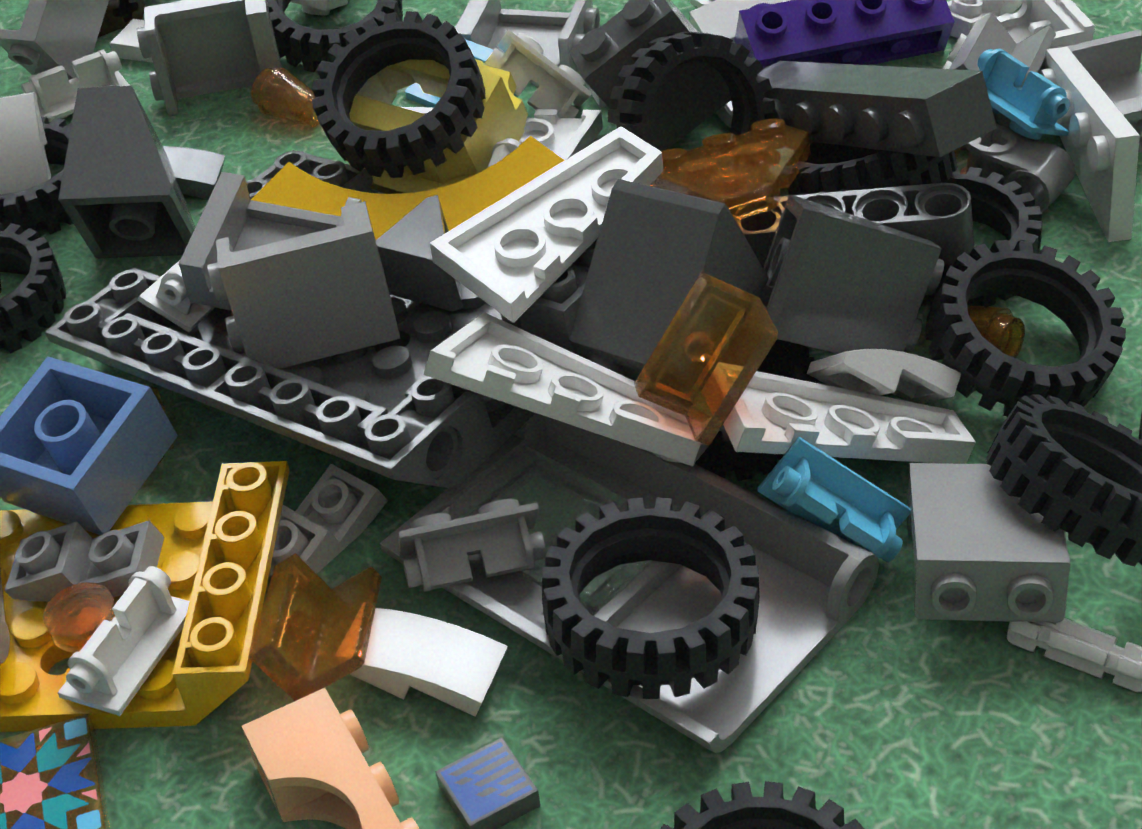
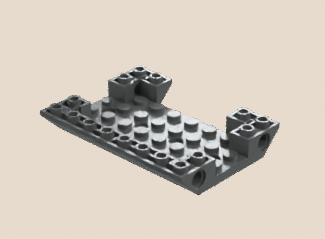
(355, 404)

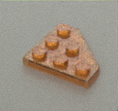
(738, 169)

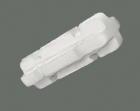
(1081, 649)

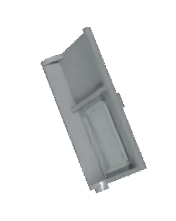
(806, 573)

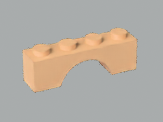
(317, 766)

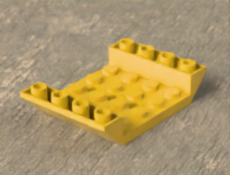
(215, 560)

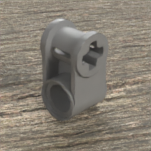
(1035, 165)

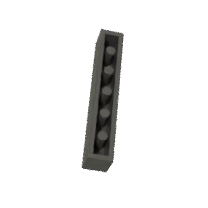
(881, 105)

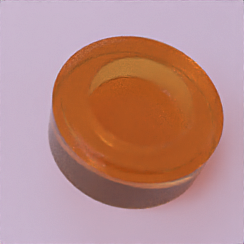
(77, 613)

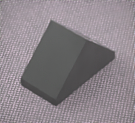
(409, 261)

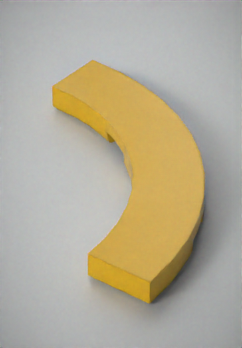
(458, 200)

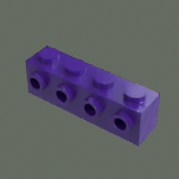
(844, 30)

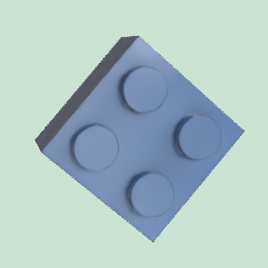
(80, 444)

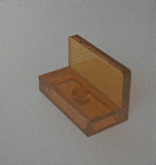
(708, 355)
(312, 631)

